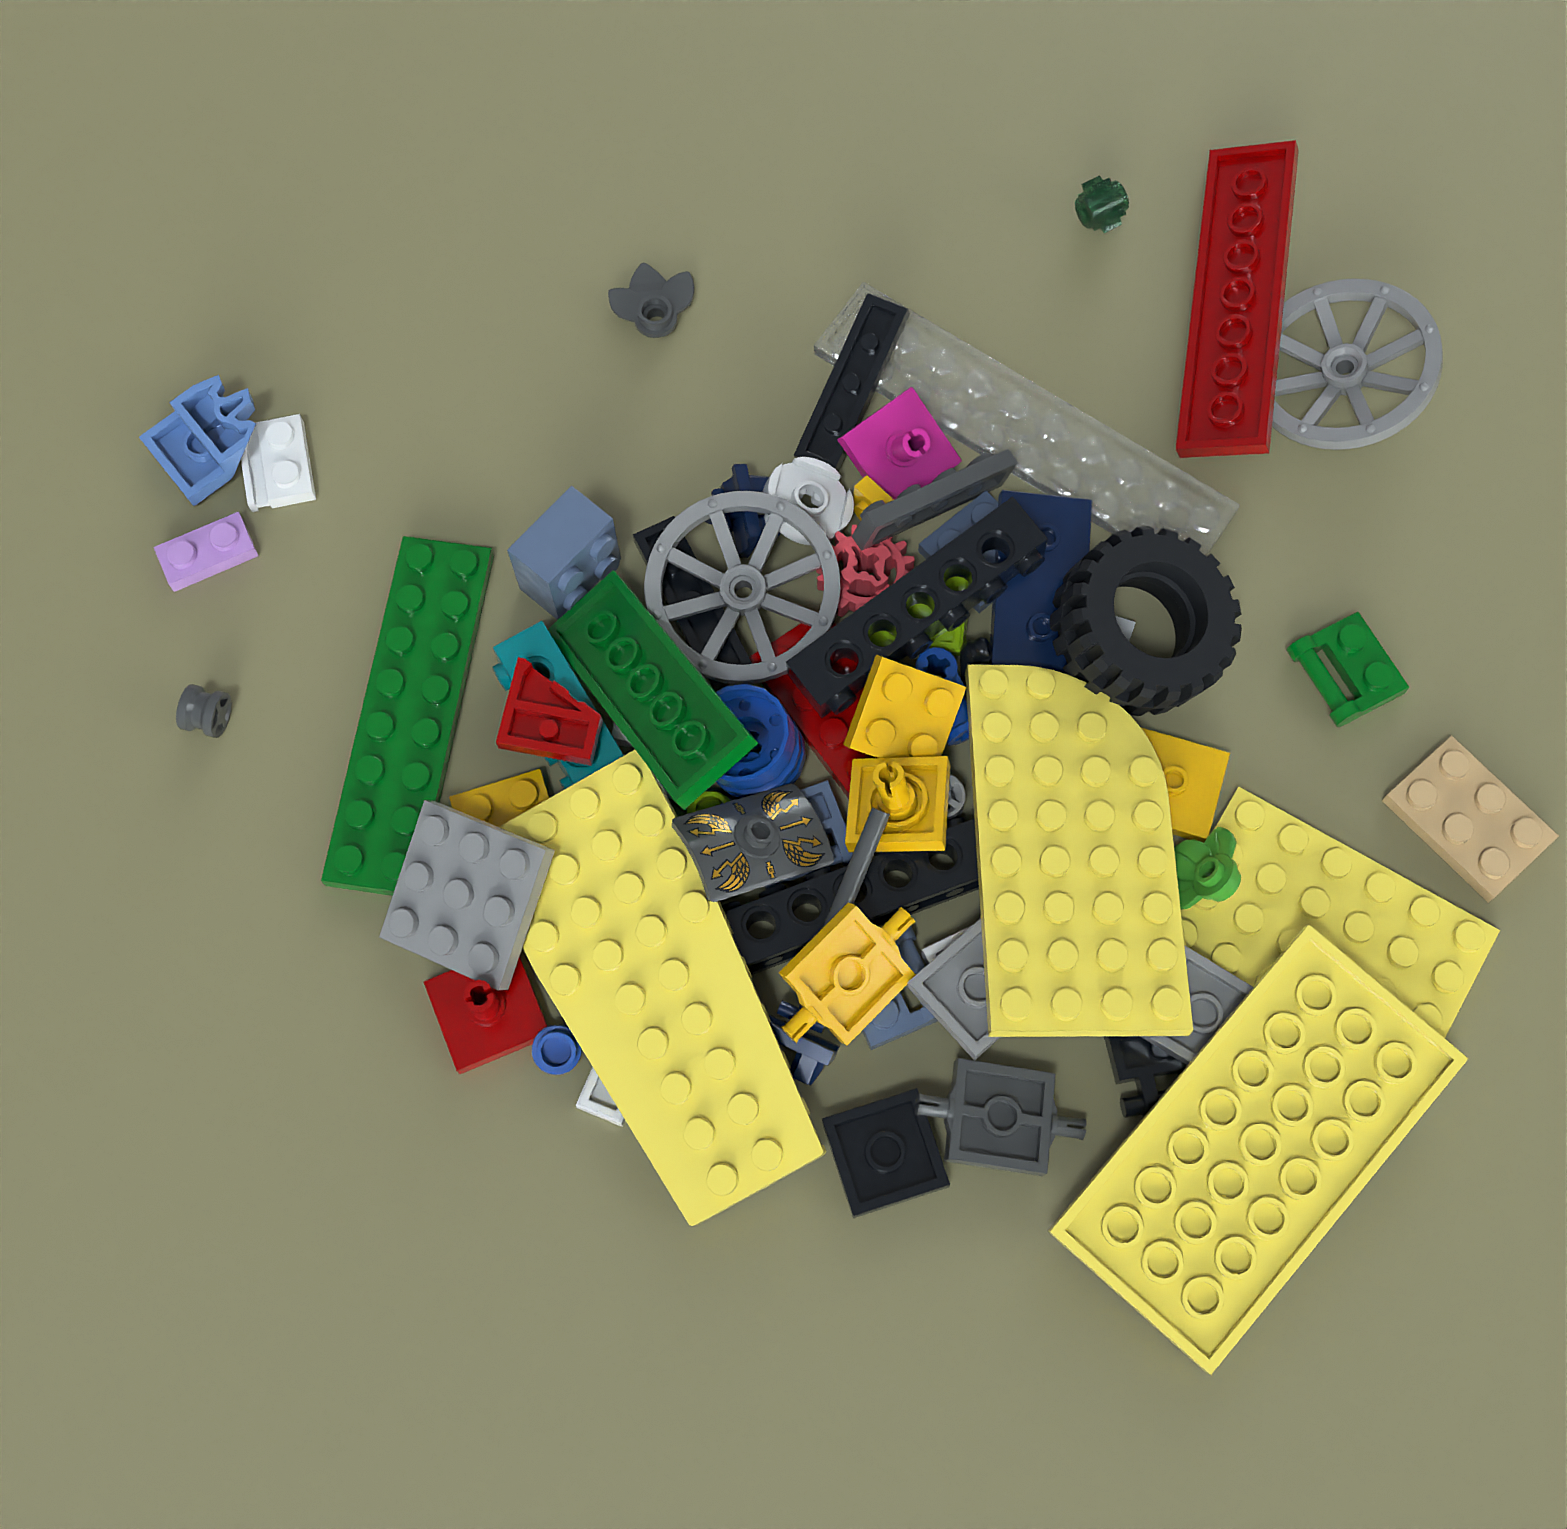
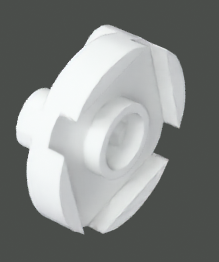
(820, 482)

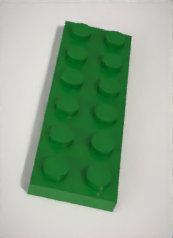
(651, 690)

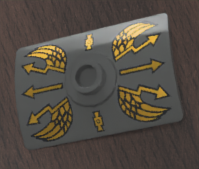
(754, 841)

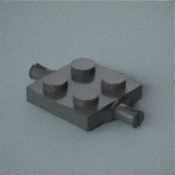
(1000, 1117)

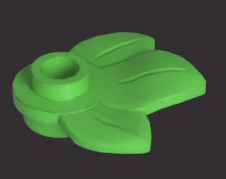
(1207, 868)

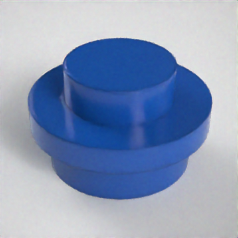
(556, 1049)

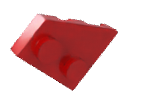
(546, 720)

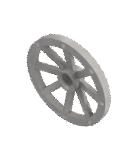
(1352, 359)
(743, 576)

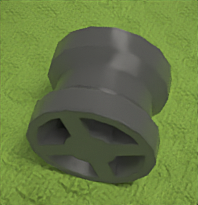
(203, 710)

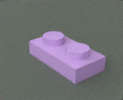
(205, 551)

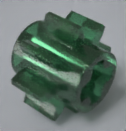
(1101, 204)

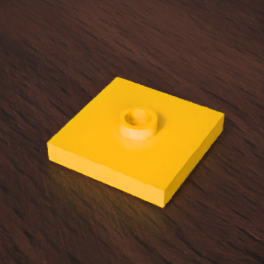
(1193, 782)

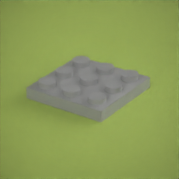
(466, 894)

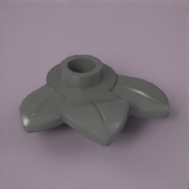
(650, 297)

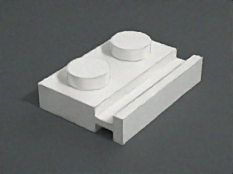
(277, 464)

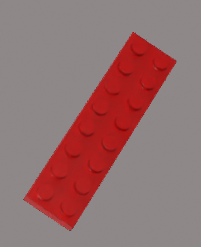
(1238, 301)

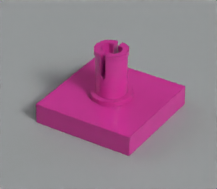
(900, 445)

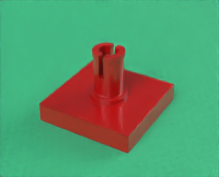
(482, 1021)

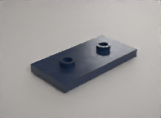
(1023, 611)

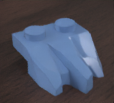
(202, 437)

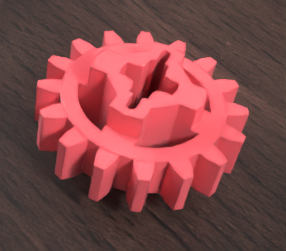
(877, 559)

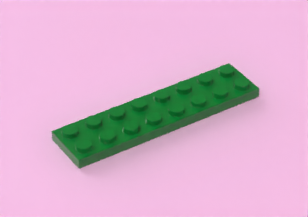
(408, 710)

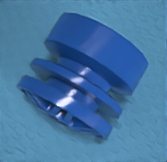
(775, 731)

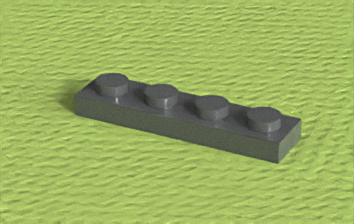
(943, 494)

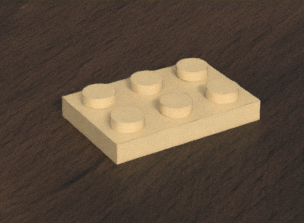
(1470, 818)

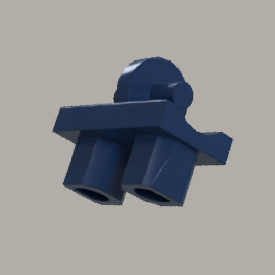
(743, 525)
(811, 1050)

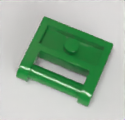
(1358, 661)

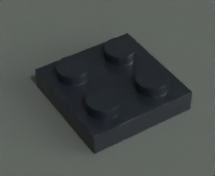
(884, 1153)

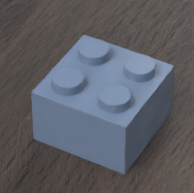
(565, 553)

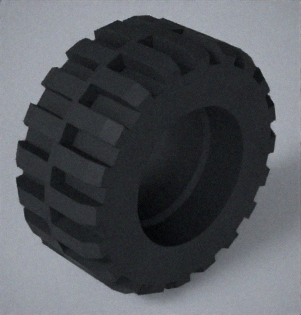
(1188, 589)

